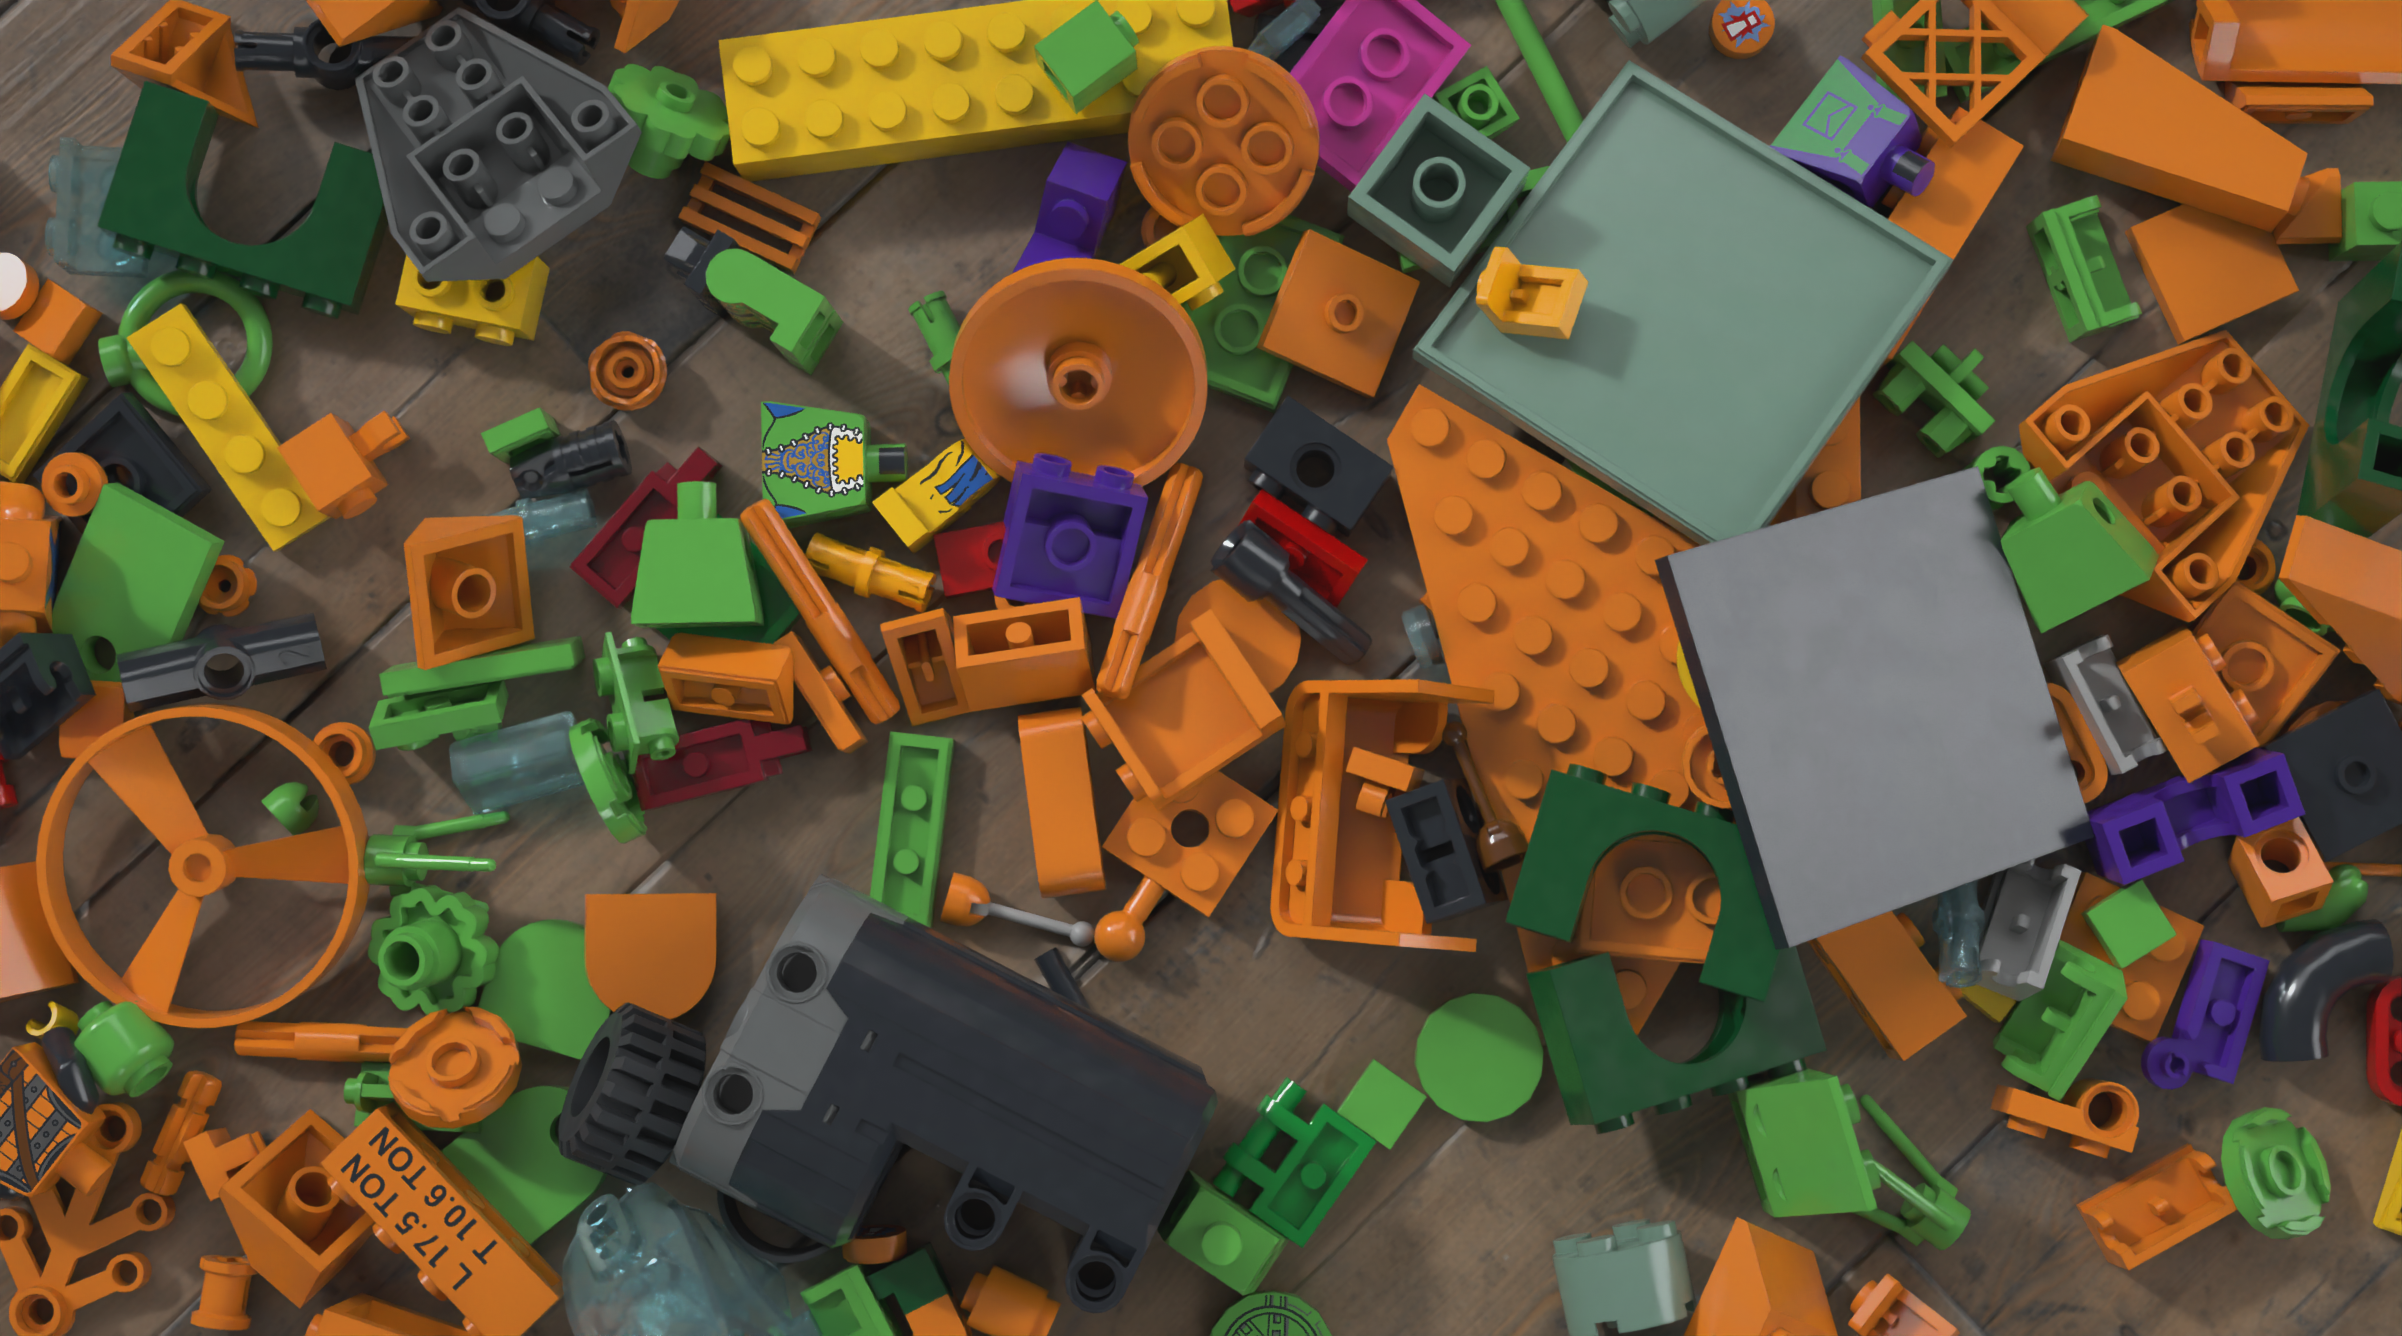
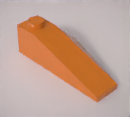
(2354, 590)

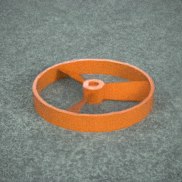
(200, 862)

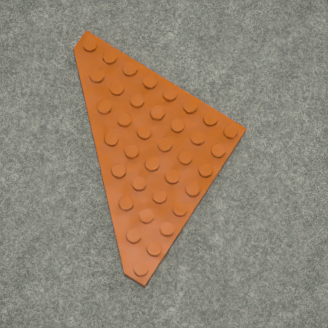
(1562, 614)

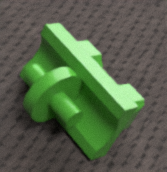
(1945, 387)

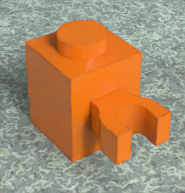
(338, 463)

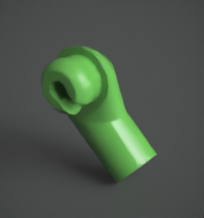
(2344, 899)

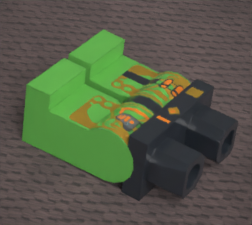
(756, 295)

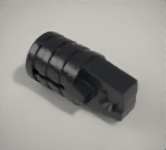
(571, 461)

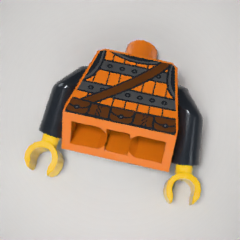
(49, 1113)

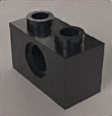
(1301, 434)

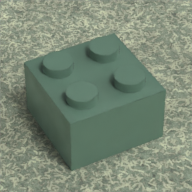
(1437, 190)

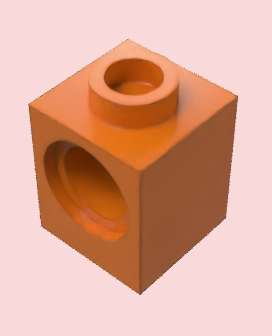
(2277, 895)

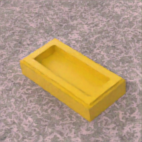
(32, 409)

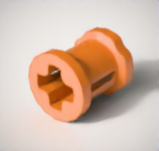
(224, 1293)

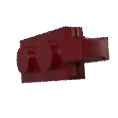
(614, 553)
(717, 762)

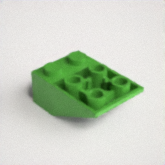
(1805, 1145)

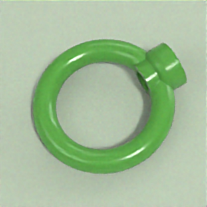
(124, 365)

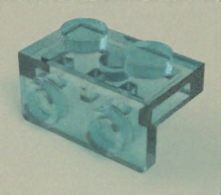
(82, 182)

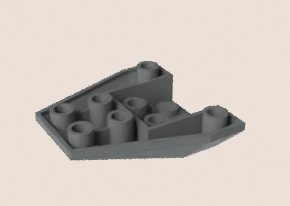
(488, 148)

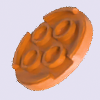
(1223, 140)

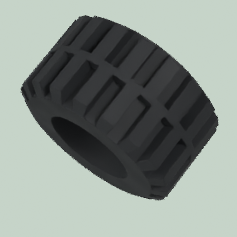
(632, 1094)

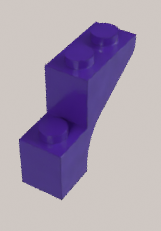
(1075, 206)

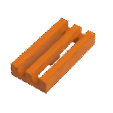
(702, 194)

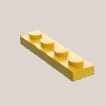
(226, 425)

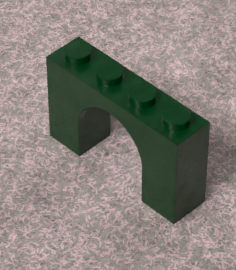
(157, 210)
(2354, 449)
(1587, 820)
(1611, 1073)

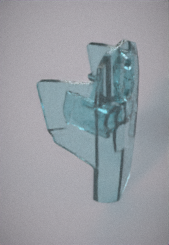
(666, 1273)

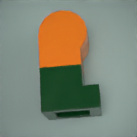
(922, 1293)

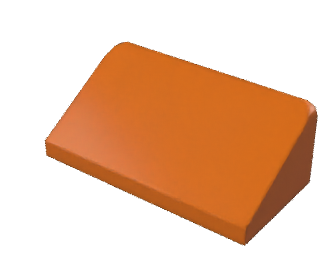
(2299, 101)
(729, 678)

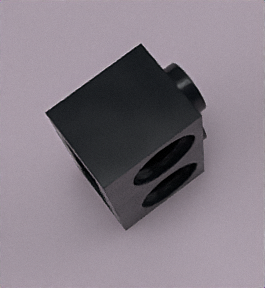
(1438, 840)

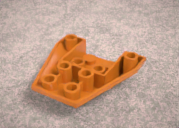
(2184, 451)

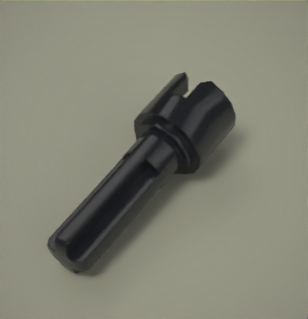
(1260, 570)

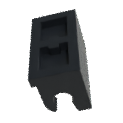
(39, 689)

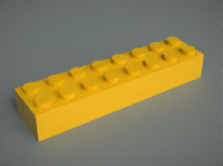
(933, 84)

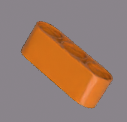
(1061, 802)

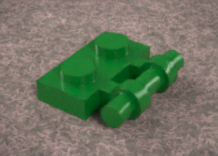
(1310, 1174)

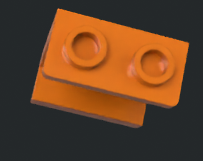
(1185, 714)

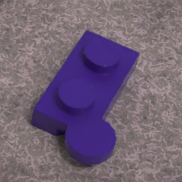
(2211, 1019)

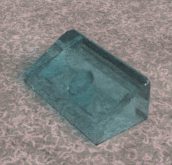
(515, 763)

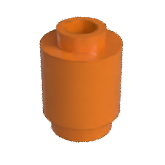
(1008, 1305)

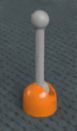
(970, 903)

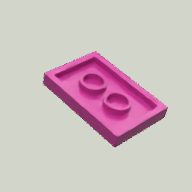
(1370, 75)

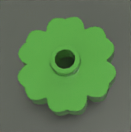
(672, 116)
(433, 950)

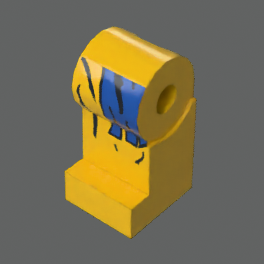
(936, 495)

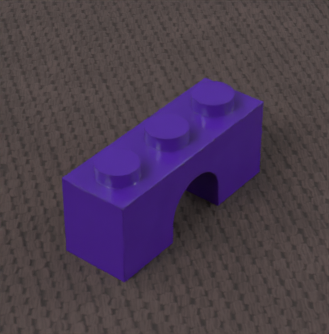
(2154, 825)

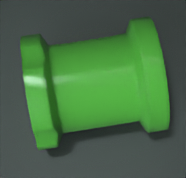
(2006, 464)

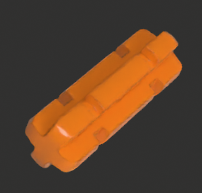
(182, 1123)

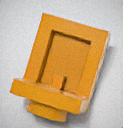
(1529, 297)

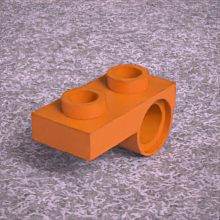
(2035, 1114)

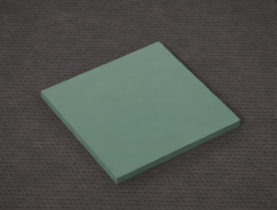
(1718, 316)

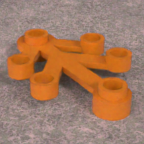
(75, 1236)

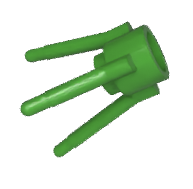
(402, 860)
(1929, 1211)

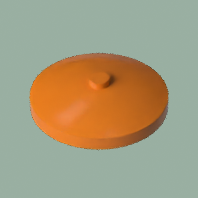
(1079, 368)

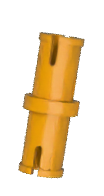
(871, 572)

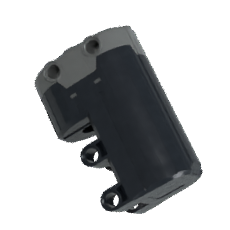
(902, 1037)

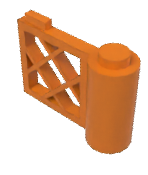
(2024, 26)

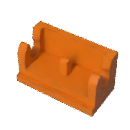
(2156, 1207)

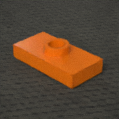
(825, 695)

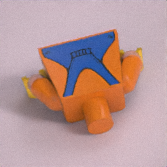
(27, 561)

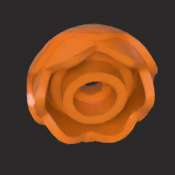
(613, 357)

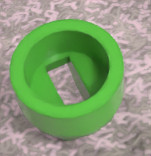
(292, 807)

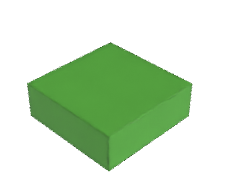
(520, 434)
(2128, 924)
(1381, 1104)

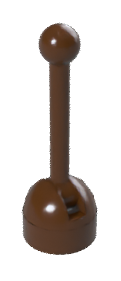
(1500, 841)

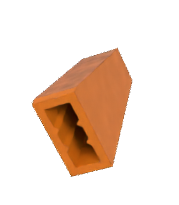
(2175, 138)

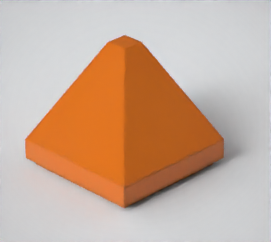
(2319, 215)

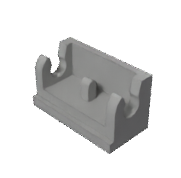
(2106, 704)
(2023, 926)

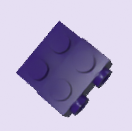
(1070, 535)

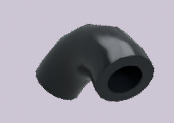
(2313, 981)

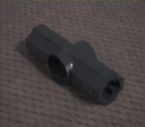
(180, 670)

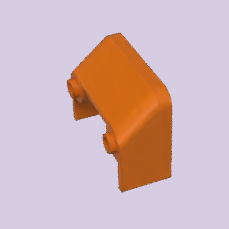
(1332, 861)

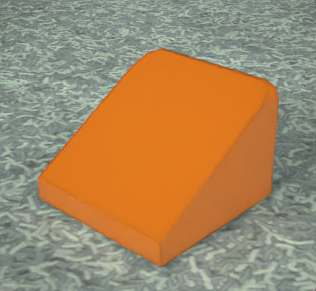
(58, 322)
(94, 719)

